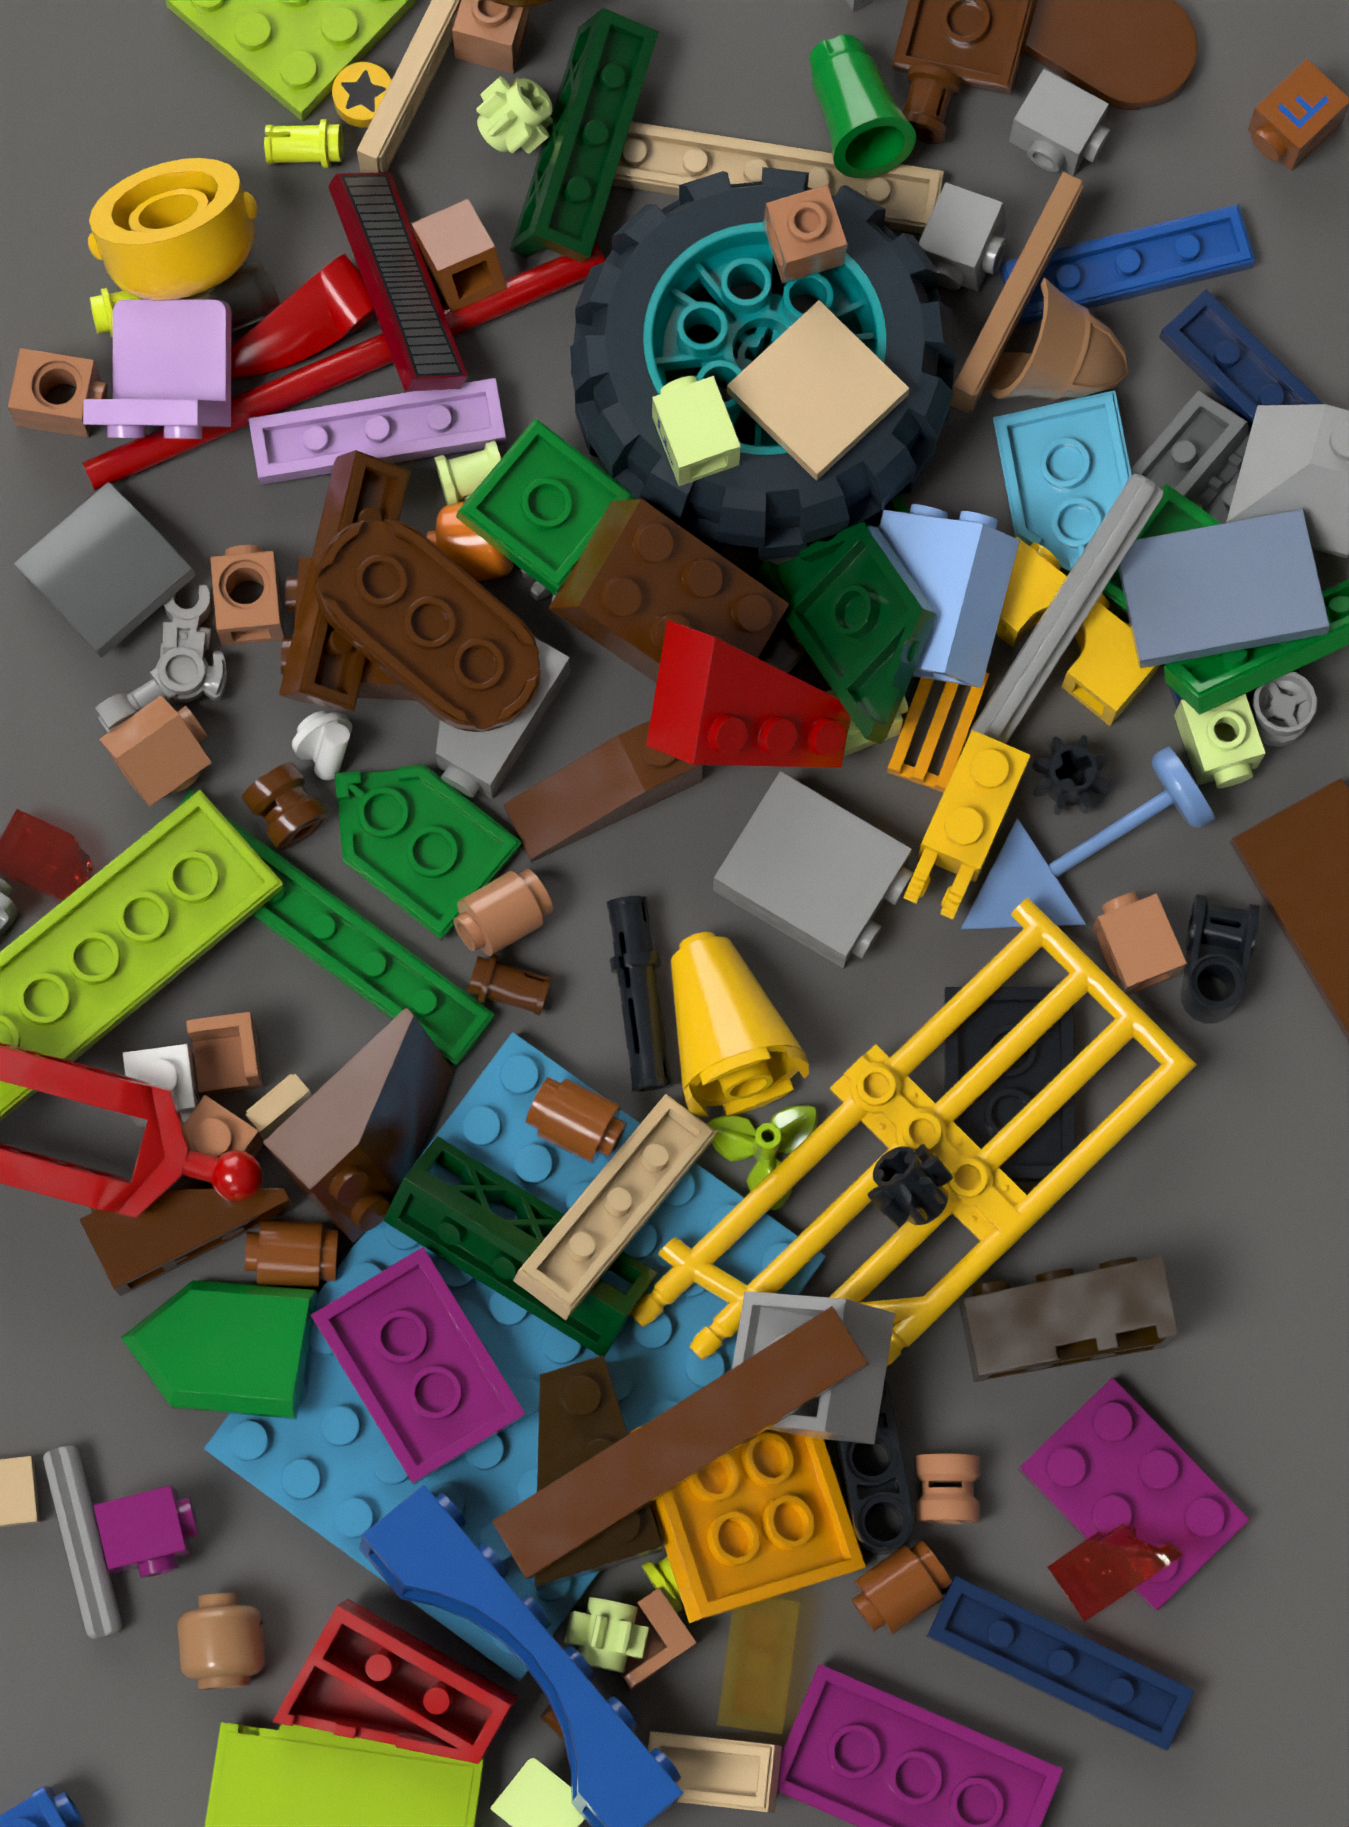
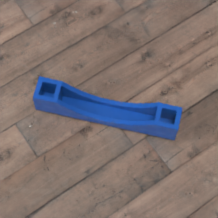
(436, 1564)

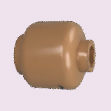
(221, 1642)

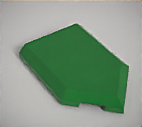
(419, 841)
(228, 1348)

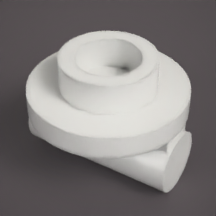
(324, 739)

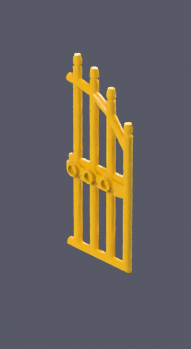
(901, 1114)

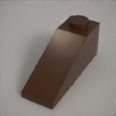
(597, 792)
(174, 1231)

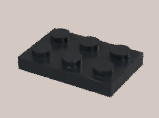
(1018, 1083)

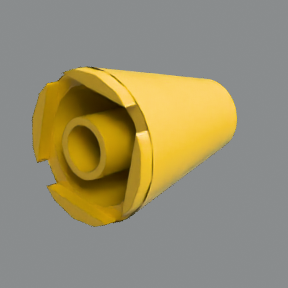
(729, 1031)

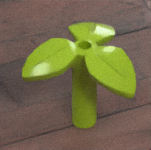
(740, 1140)

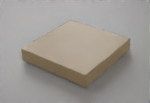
(817, 390)

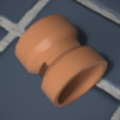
(947, 1504)

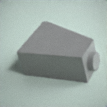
(484, 758)

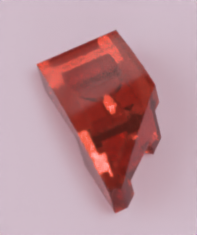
(43, 857)
(1109, 1568)

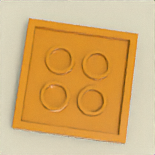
(757, 1525)

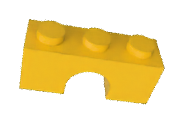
(1108, 668)

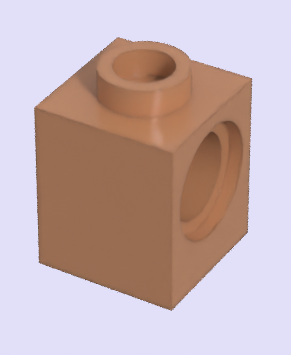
(490, 33)
(805, 233)
(40, 372)
(247, 622)
(1138, 942)

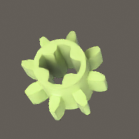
(514, 115)
(607, 1634)

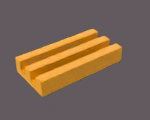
(919, 773)

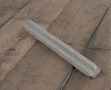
(1069, 608)

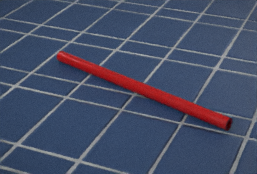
(335, 371)

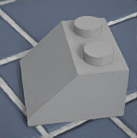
(850, 1408)

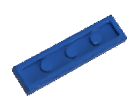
(1144, 260)

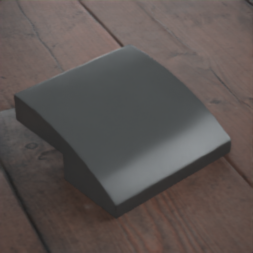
(1199, 455)
(105, 569)

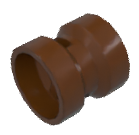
(285, 806)

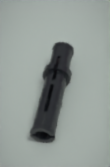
(637, 979)

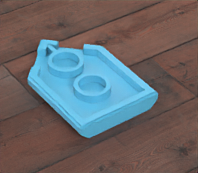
(1063, 471)

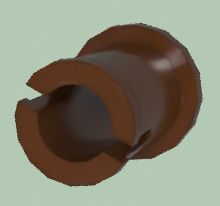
(508, 985)

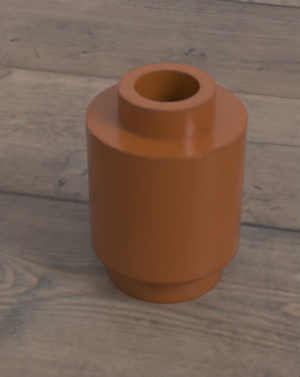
(576, 1119)
(292, 1253)
(900, 1588)

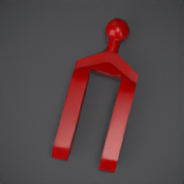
(162, 1154)

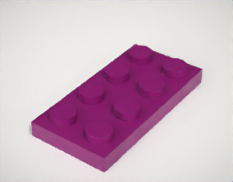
(904, 1766)

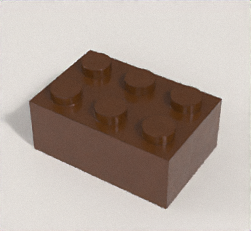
(652, 571)

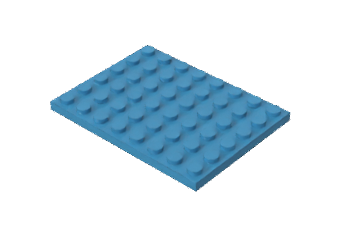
(333, 1459)

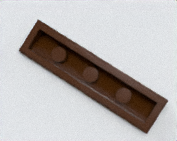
(321, 662)

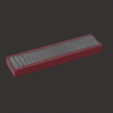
(397, 281)

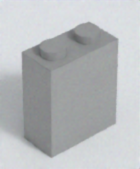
(814, 871)

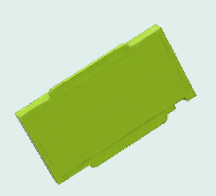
(335, 1781)

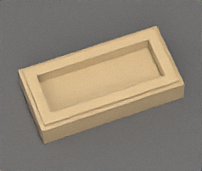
(723, 1770)

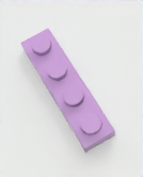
(385, 427)

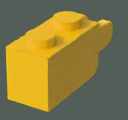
(968, 817)

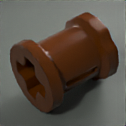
(929, 101)

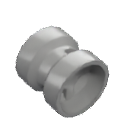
(1290, 700)

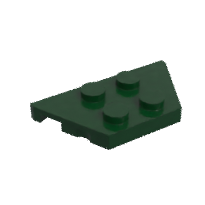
(856, 620)

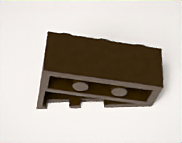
(1068, 1318)
(576, 1423)

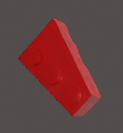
(738, 710)
(394, 1690)

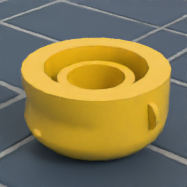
(174, 228)

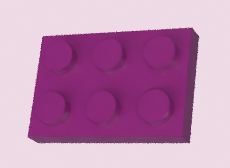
(418, 1365)
(1122, 1467)

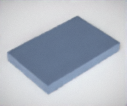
(1222, 589)

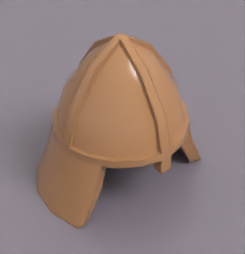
(1070, 359)

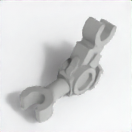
(182, 667)

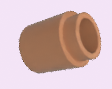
(502, 912)

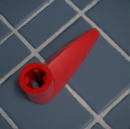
(306, 322)

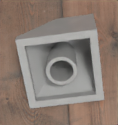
(1295, 463)

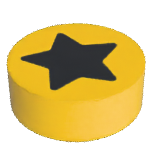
(359, 92)

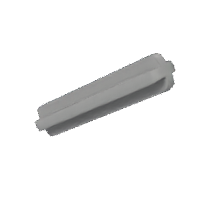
(82, 1542)

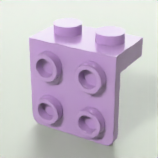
(167, 369)

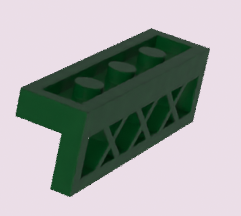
(585, 137)
(466, 1233)

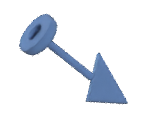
(1024, 874)

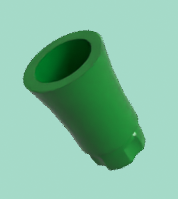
(860, 114)

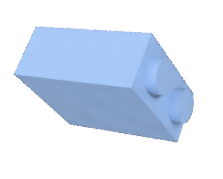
(964, 576)

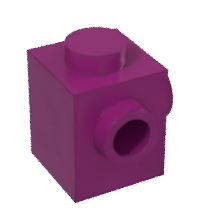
(146, 1531)

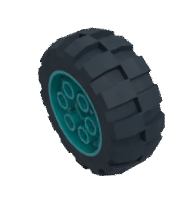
(652, 293)

